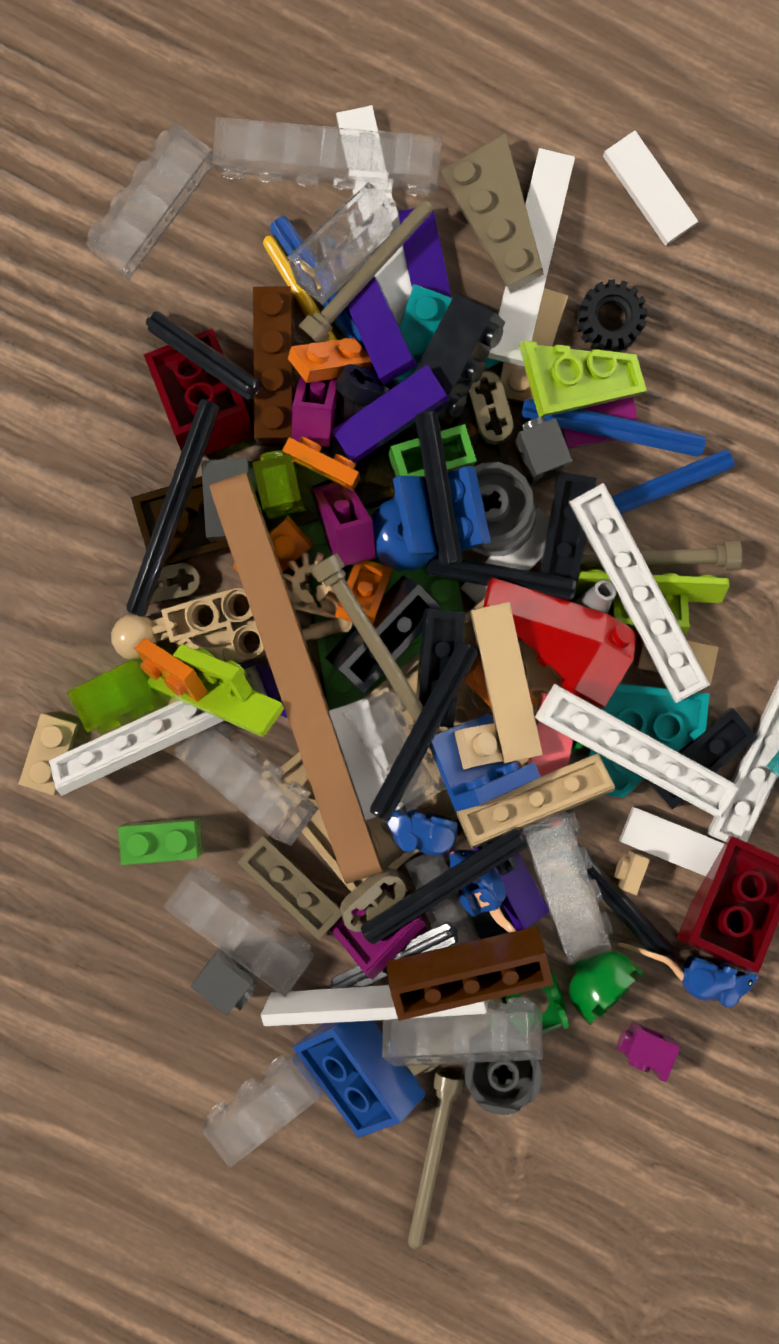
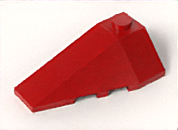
(576, 641)

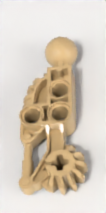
(227, 631)

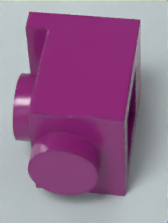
(648, 1050)

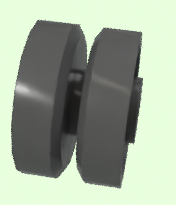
(515, 519)

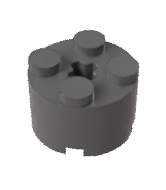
(504, 1092)

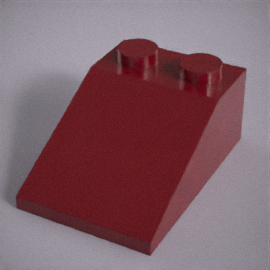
(184, 384)
(735, 906)

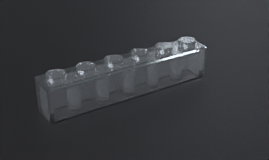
(327, 155)

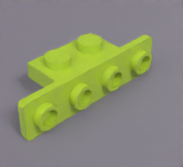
(675, 589)
(228, 692)

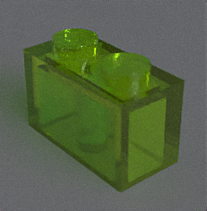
(278, 484)
(113, 696)

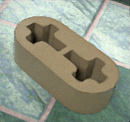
(499, 405)
(174, 592)
(371, 898)

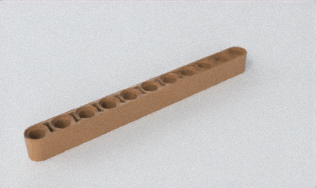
(295, 677)

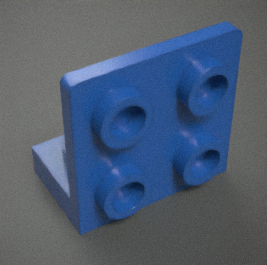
(416, 516)
(478, 784)

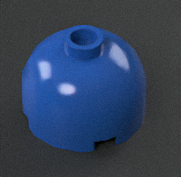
(389, 540)

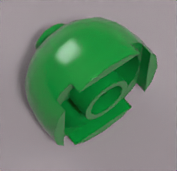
(601, 983)

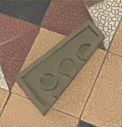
(494, 206)

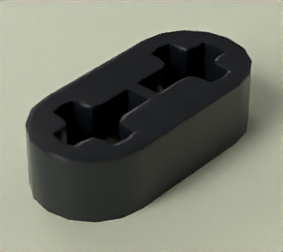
(362, 384)

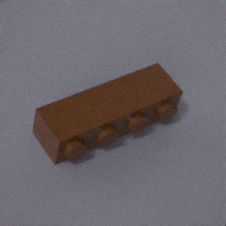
(271, 347)
(468, 973)

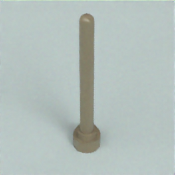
(318, 326)
(725, 556)
(332, 574)
(448, 1087)

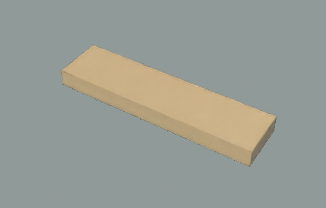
(506, 682)
(536, 800)

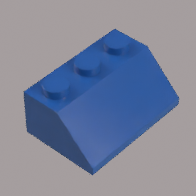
(356, 1078)

